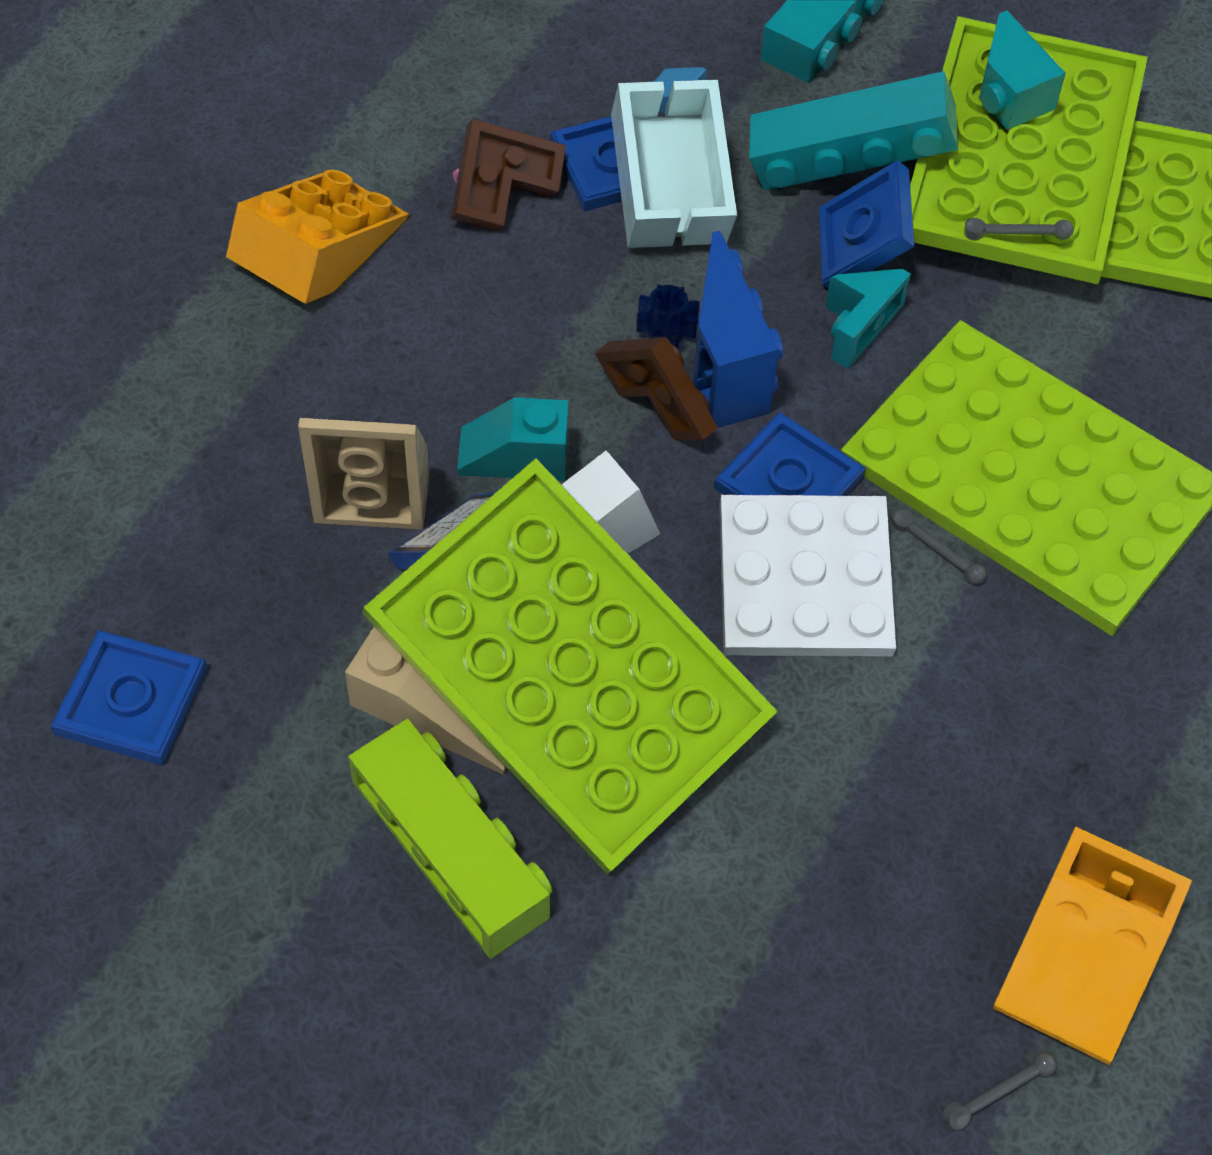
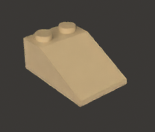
(365, 472)
(392, 690)

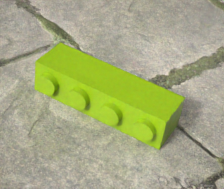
(451, 837)

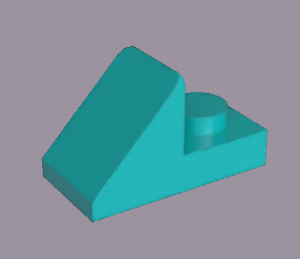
(864, 308)

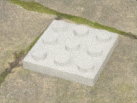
(806, 576)

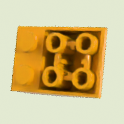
(311, 233)
(1092, 945)

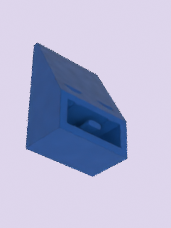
(734, 344)

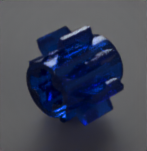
(668, 314)

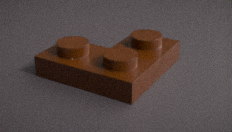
(495, 161)
(656, 370)

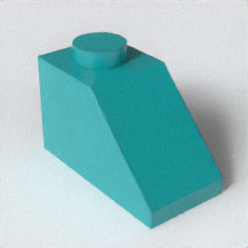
(1019, 75)
(513, 436)

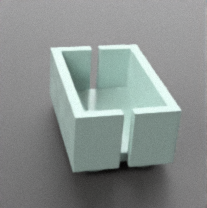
(673, 165)

